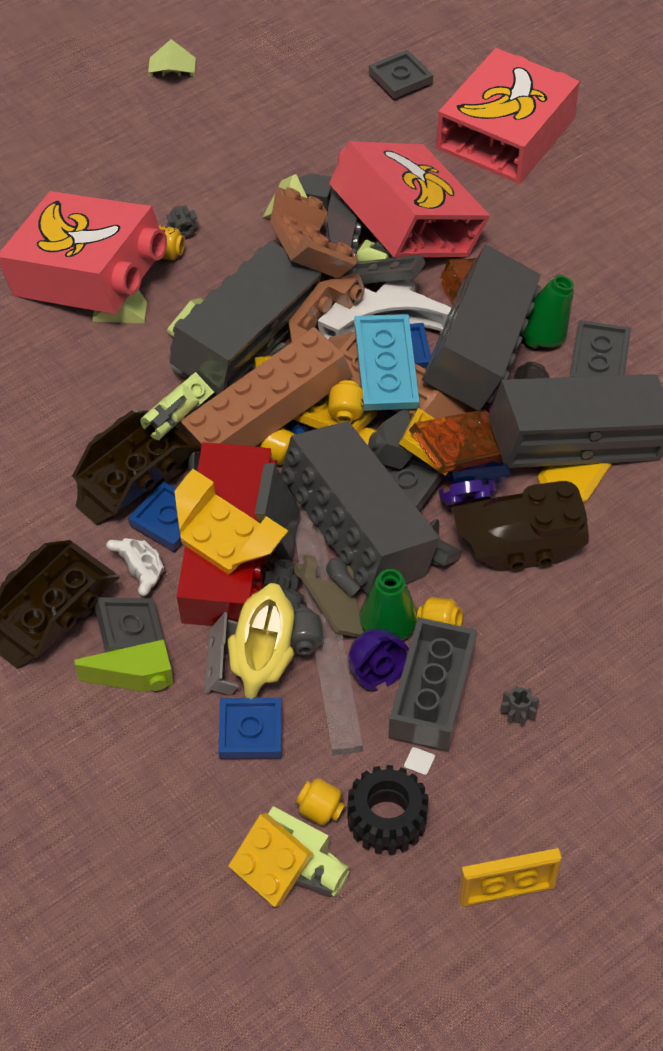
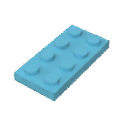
(386, 362)

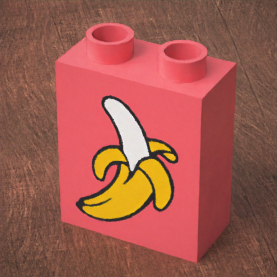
(507, 115)
(408, 199)
(83, 251)

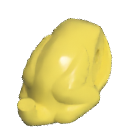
(262, 639)

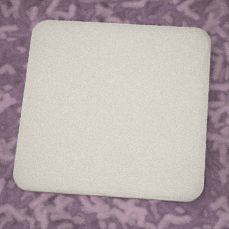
(419, 760)

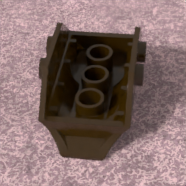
(126, 464)
(526, 527)
(48, 597)

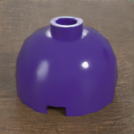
(377, 658)

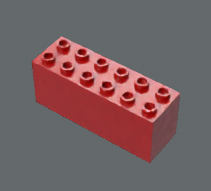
(204, 588)

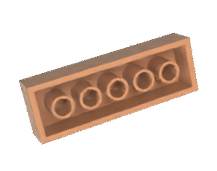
(270, 394)

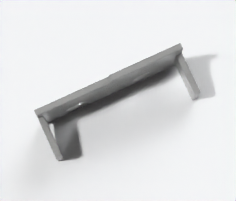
(215, 656)

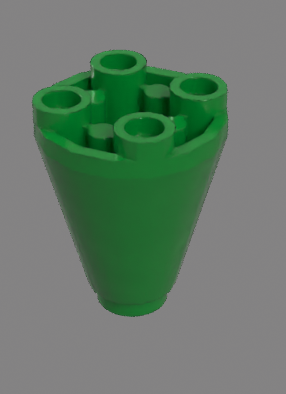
(550, 314)
(389, 605)

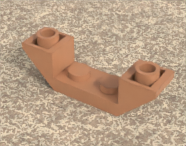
(342, 290)

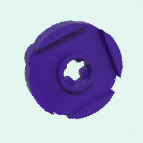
(467, 492)

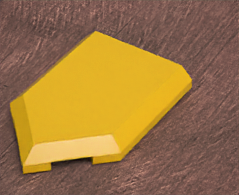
(584, 476)

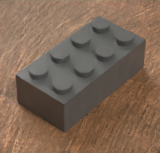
(432, 684)

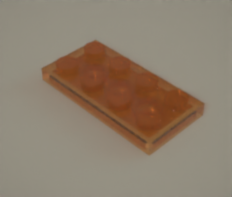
(457, 440)

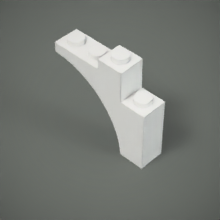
(391, 299)

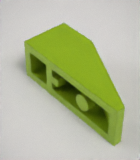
(131, 668)

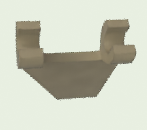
(333, 601)

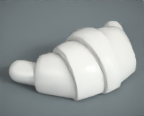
(141, 560)

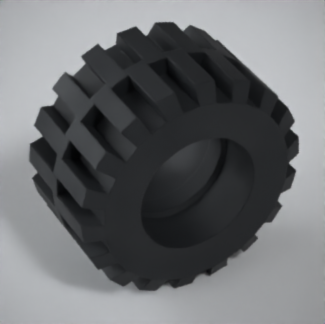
(393, 787)

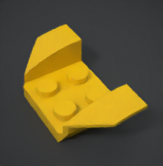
(220, 529)

